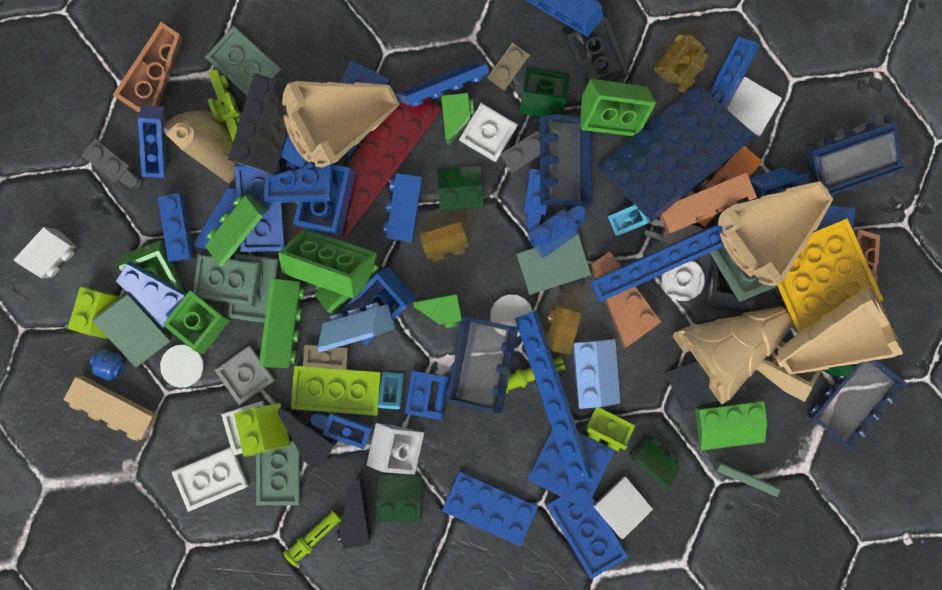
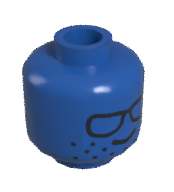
(107, 364)

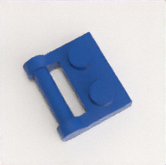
(419, 394)

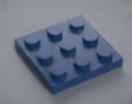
(551, 473)

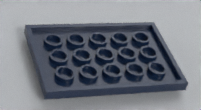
(675, 152)

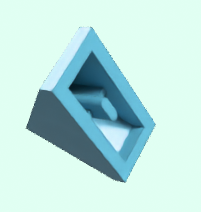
(627, 220)
(391, 390)

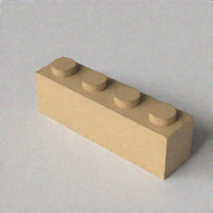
(110, 407)

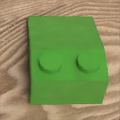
(154, 260)

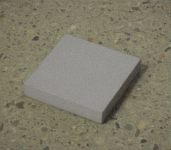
(244, 375)

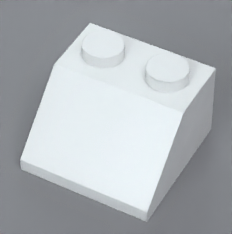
(46, 253)
(395, 449)

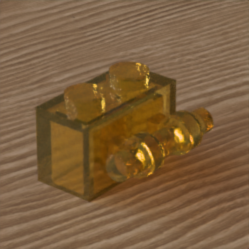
(682, 62)
(444, 241)
(562, 329)

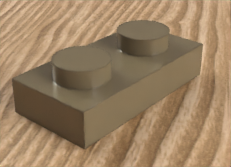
(508, 66)
(333, 358)

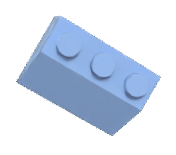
(355, 327)
(596, 373)

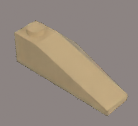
(797, 384)

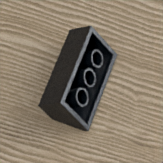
(261, 126)

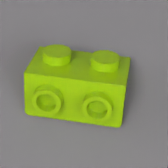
(609, 428)

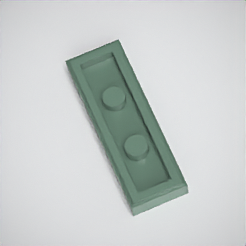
(746, 478)

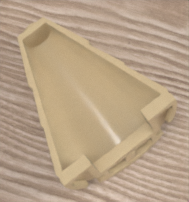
(333, 116)
(204, 141)
(773, 230)
(845, 336)
(734, 346)

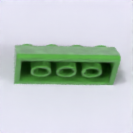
(327, 263)
(281, 323)

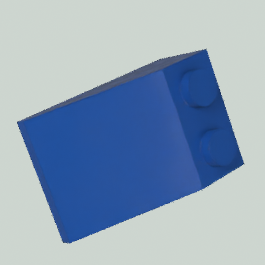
(384, 289)

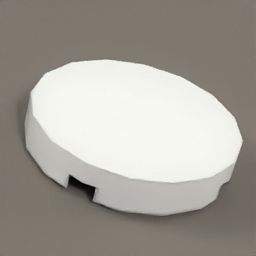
(683, 282)
(509, 308)
(182, 366)

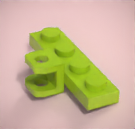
(225, 106)

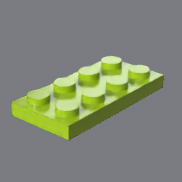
(335, 390)

